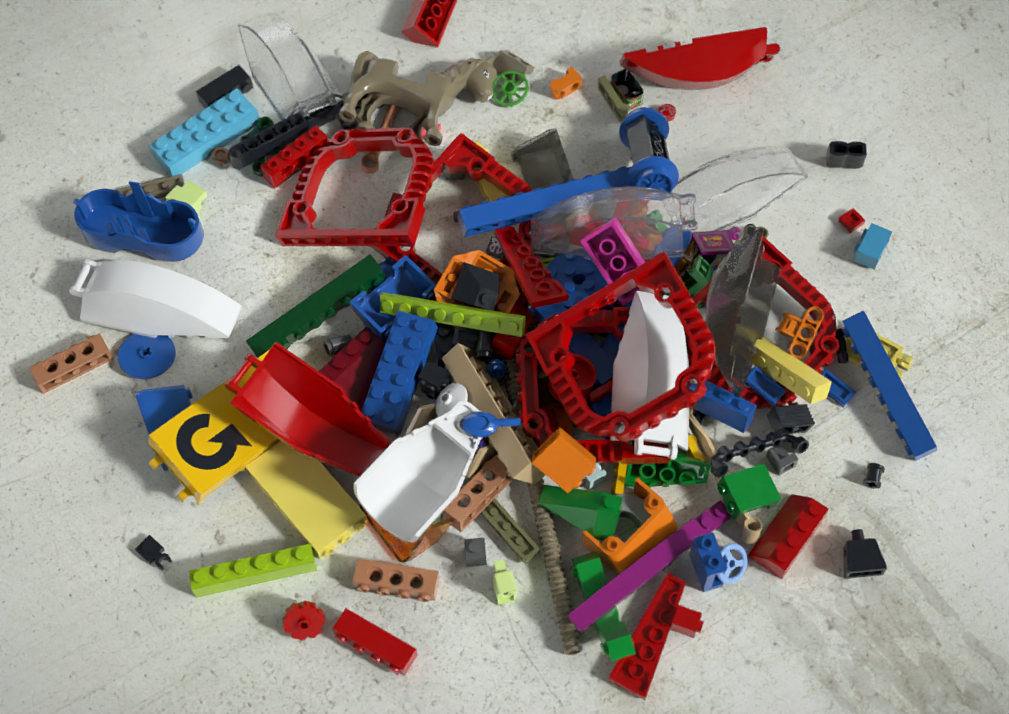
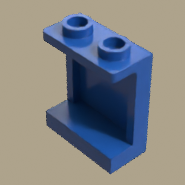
(707, 561)

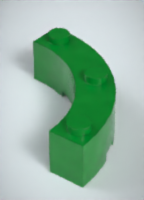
(613, 634)

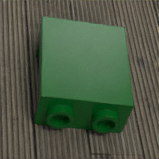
(700, 276)
(748, 490)

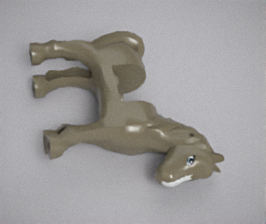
(427, 101)

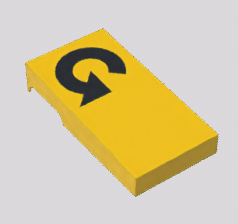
(209, 442)

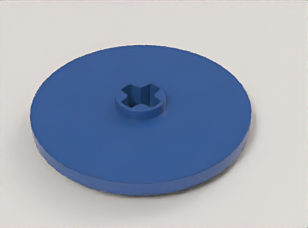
(138, 366)

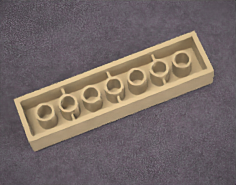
(486, 395)

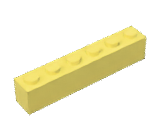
(790, 371)

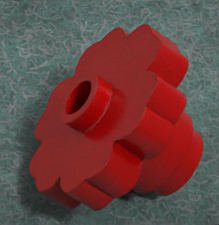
(303, 620)

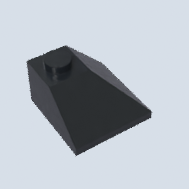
(476, 287)

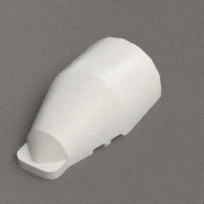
(419, 475)

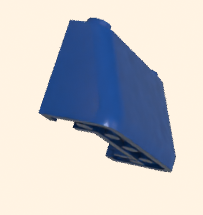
(162, 405)

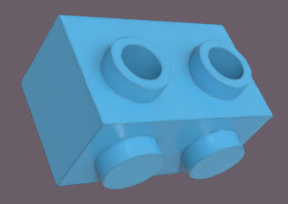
(872, 246)

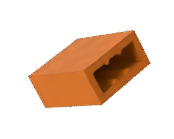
(564, 460)

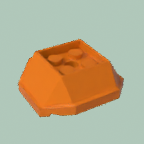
(508, 289)

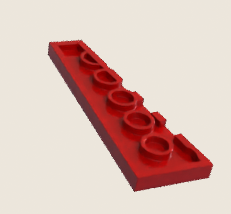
(532, 276)
(637, 670)

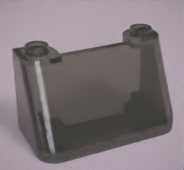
(543, 160)

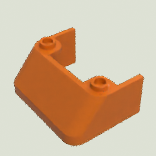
(652, 532)

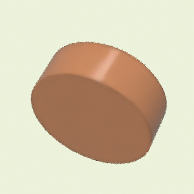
(220, 155)

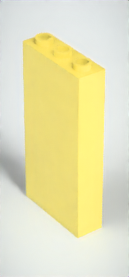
(307, 497)

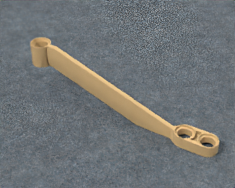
(751, 526)

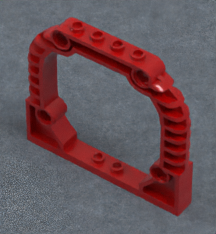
(462, 157)
(407, 213)
(807, 297)
(553, 340)
(604, 450)

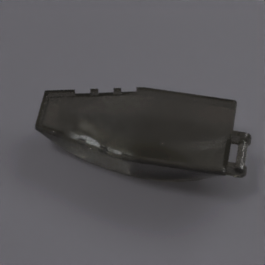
(740, 305)

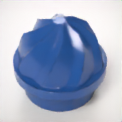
(496, 368)

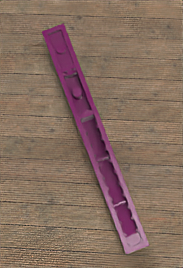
(648, 567)

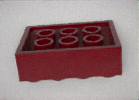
(356, 366)

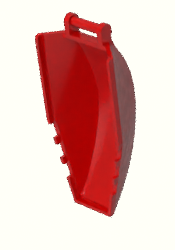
(704, 62)
(306, 411)

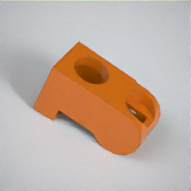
(565, 85)

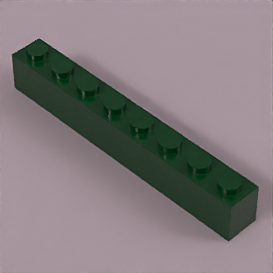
(318, 307)

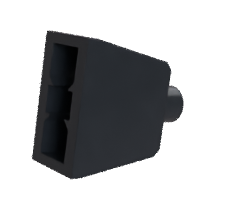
(862, 557)

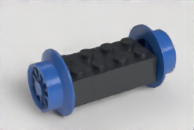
(645, 135)

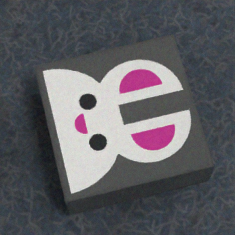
(494, 249)

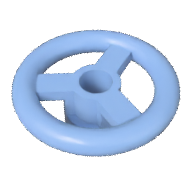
(731, 563)

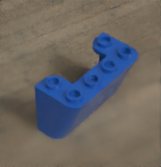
(405, 280)

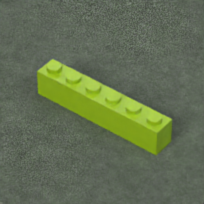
(252, 570)

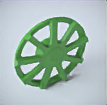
(510, 88)

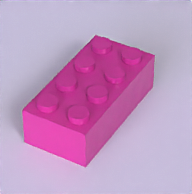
(613, 253)

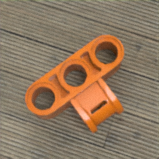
(791, 327)

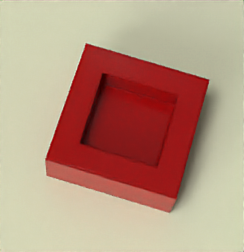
(851, 220)

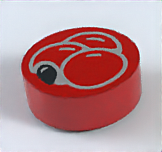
(668, 111)

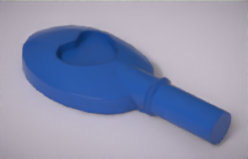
(485, 424)

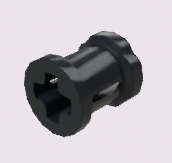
(873, 475)

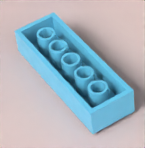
(204, 132)

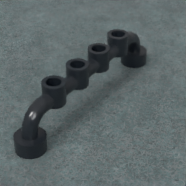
(719, 468)

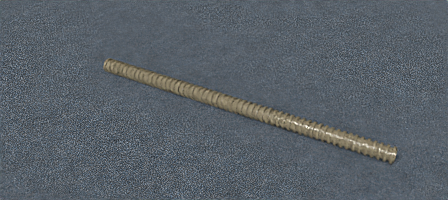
(549, 543)

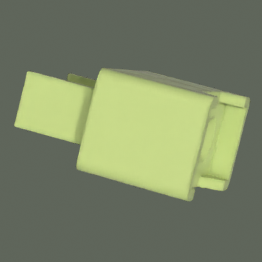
(188, 193)
(503, 583)

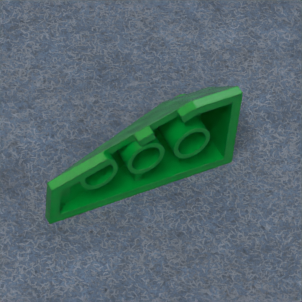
(682, 470)
(584, 509)

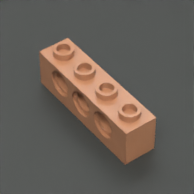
(66, 372)
(477, 502)
(367, 569)

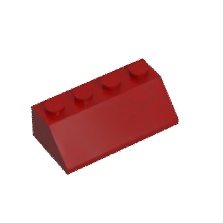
(428, 21)
(788, 534)

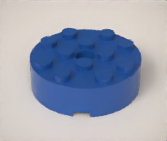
(578, 277)

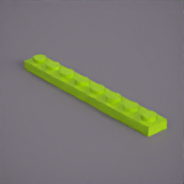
(454, 314)

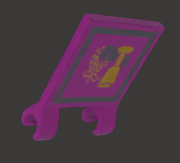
(716, 241)

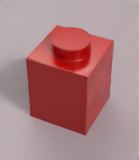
(687, 621)

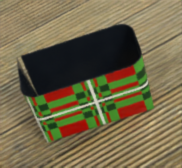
(628, 80)

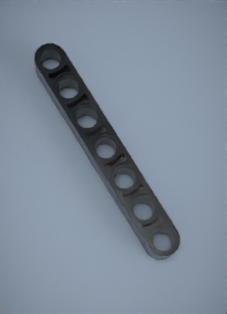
(278, 136)

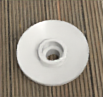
(450, 397)

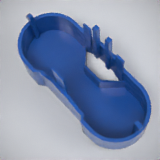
(139, 223)

